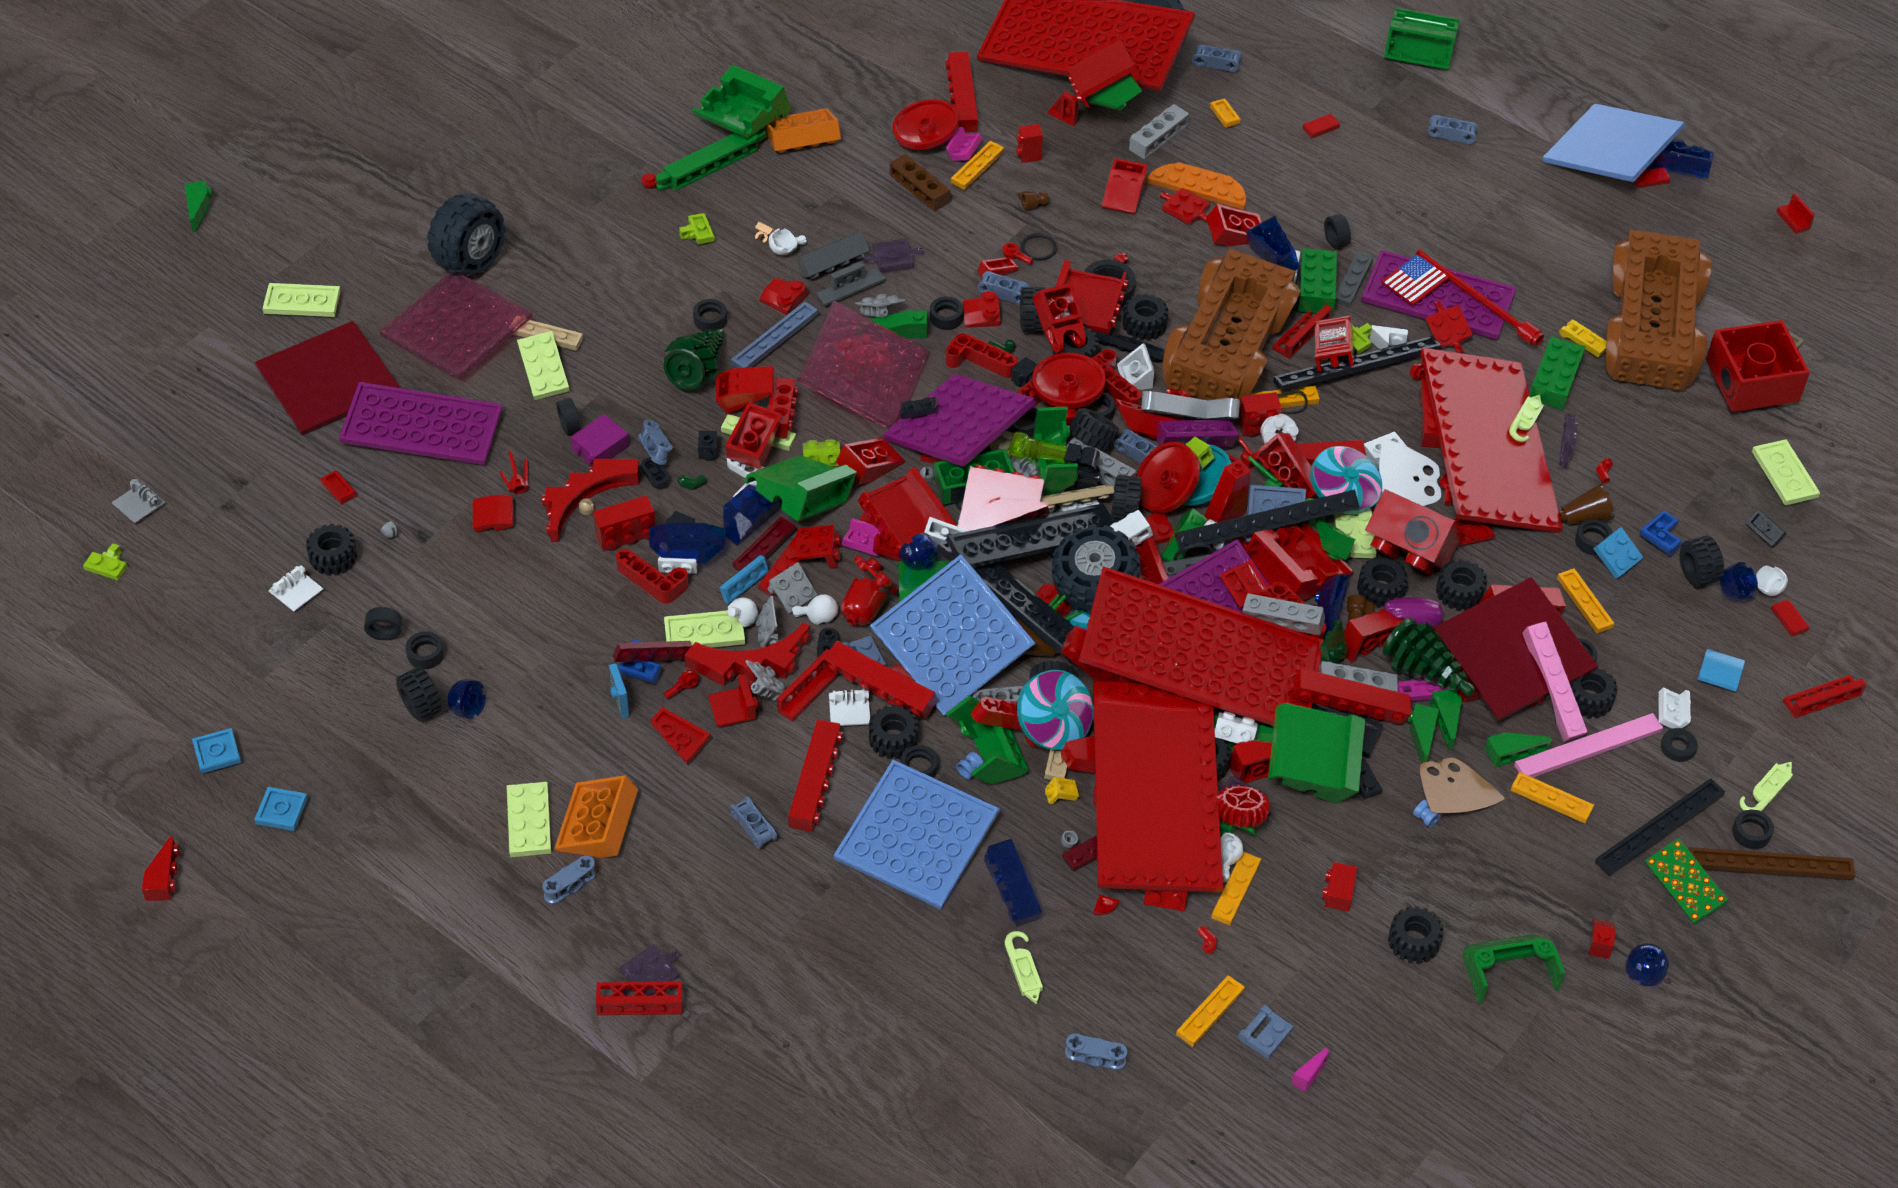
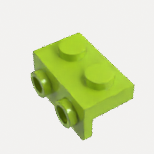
(824, 452)

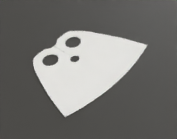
(1399, 466)

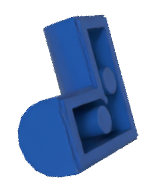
(1659, 534)
(641, 670)

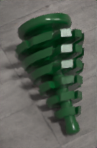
(694, 359)
(1422, 655)

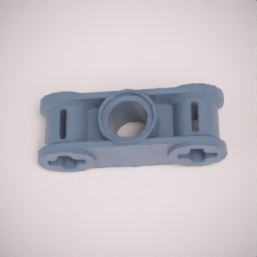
(1217, 58)
(1452, 129)
(1003, 286)
(655, 442)
(1133, 445)
(753, 822)
(569, 880)
(1096, 1051)

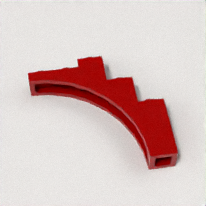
(602, 476)
(723, 665)

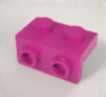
(963, 145)
(860, 536)

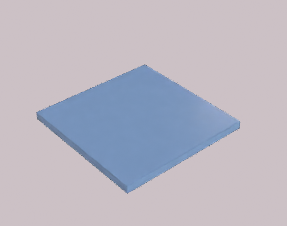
(1613, 142)
(952, 634)
(916, 834)

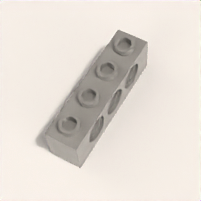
(1159, 131)
(1108, 466)
(1286, 613)
(1366, 676)

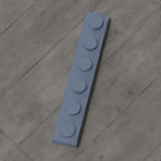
(775, 336)

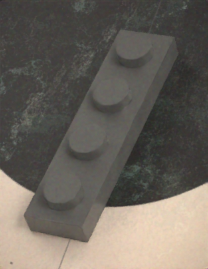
(1353, 279)

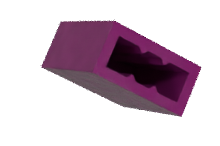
(600, 440)

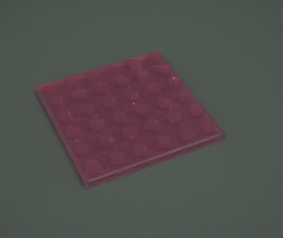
(456, 324)
(863, 365)

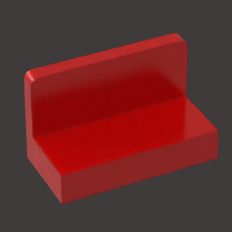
(1796, 214)

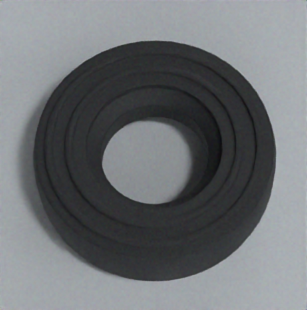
(1683, 735)

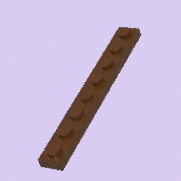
(1774, 863)

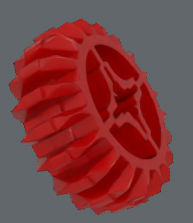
(1242, 806)

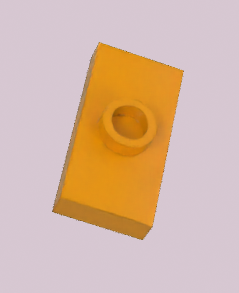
(1225, 113)

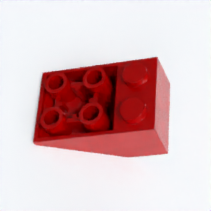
(1125, 186)
(743, 385)

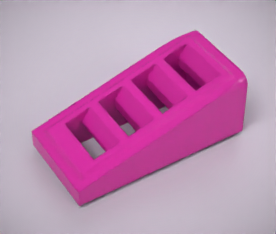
(1308, 1072)

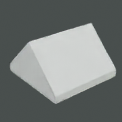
(1138, 368)

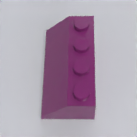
(1213, 432)

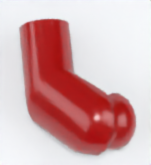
(1603, 468)
(1210, 939)

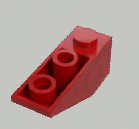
(159, 875)

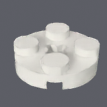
(1275, 423)

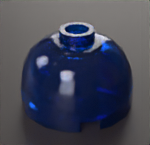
(919, 553)
(1739, 582)
(466, 698)
(1647, 964)

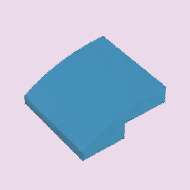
(1721, 670)

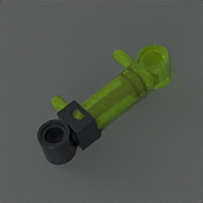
(1022, 445)

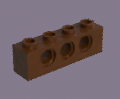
(920, 182)

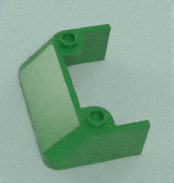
(1116, 93)
(1052, 427)
(995, 744)
(1485, 954)

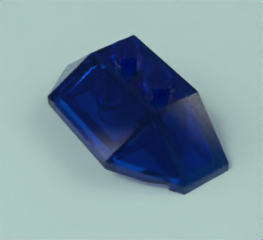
(747, 513)
(687, 541)
(1332, 598)

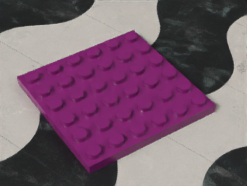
(966, 420)

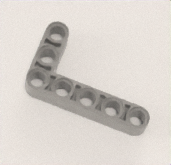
(1190, 407)

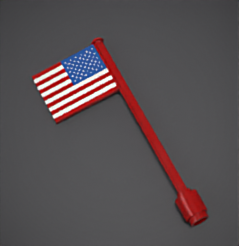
(1424, 275)

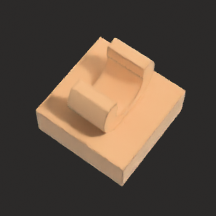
(764, 230)

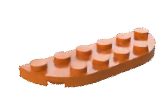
(1201, 182)

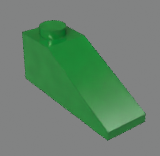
(198, 202)
(1190, 520)
(1334, 540)
(1449, 708)
(1422, 729)
(1513, 747)

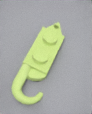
(1526, 417)
(1770, 786)
(1023, 968)

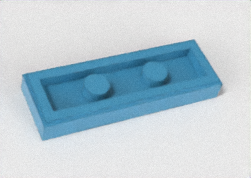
(744, 579)

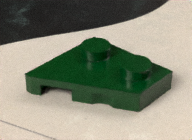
(1334, 646)

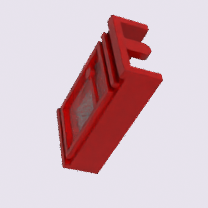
(1333, 339)

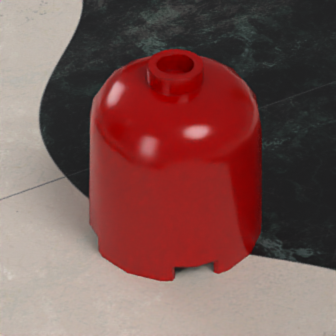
(862, 602)

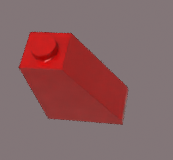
(1079, 754)

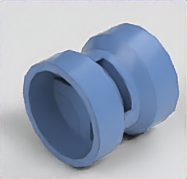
(967, 766)
(1423, 812)

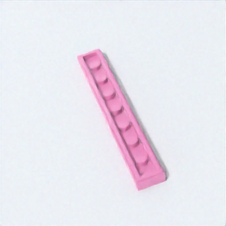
(1589, 746)

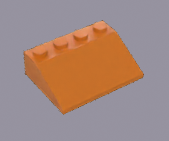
(803, 130)
(597, 817)

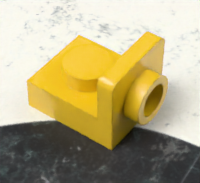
(1061, 789)

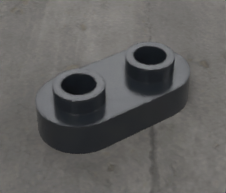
(657, 476)
(825, 641)

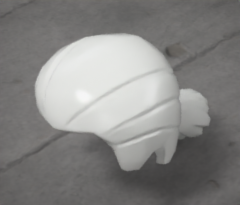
(783, 241)
(1771, 580)
(820, 609)
(744, 610)
(1230, 852)

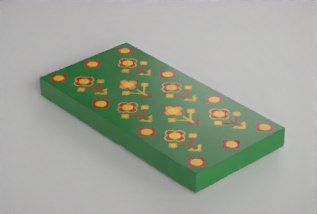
(1686, 881)

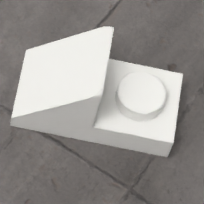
(1386, 336)

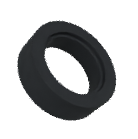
(1115, 269)

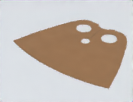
(1465, 794)

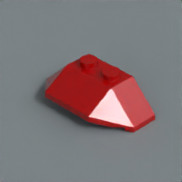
(1142, 421)

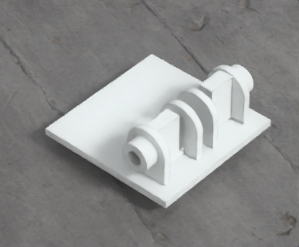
(295, 588)
(849, 707)

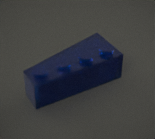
(1685, 159)
(1272, 244)
(1012, 882)

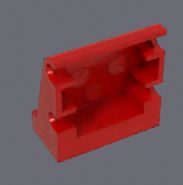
(1294, 558)

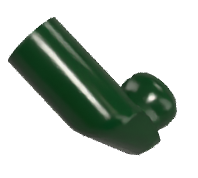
(1008, 346)
(691, 483)

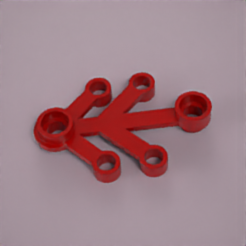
(873, 567)

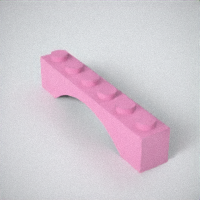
(1565, 706)

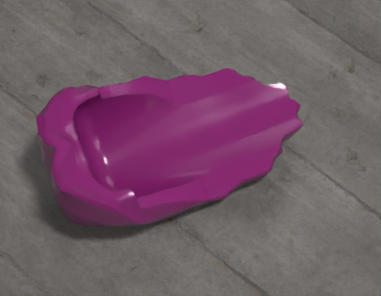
(1417, 608)

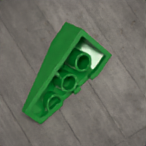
(906, 323)

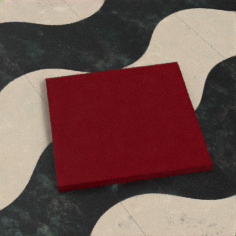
(321, 375)
(1495, 654)

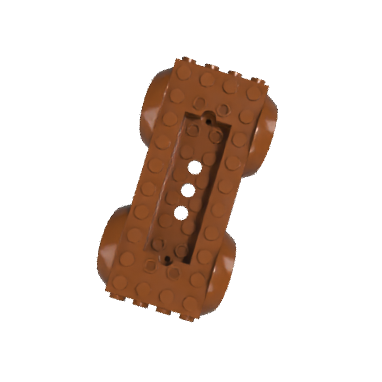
(1677, 274)
(1229, 288)

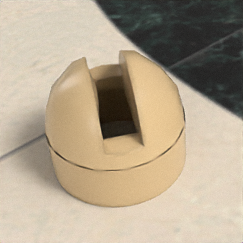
(586, 506)

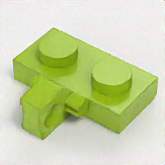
(698, 229)
(1360, 338)
(107, 564)

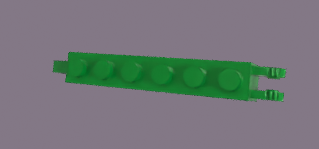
(708, 160)

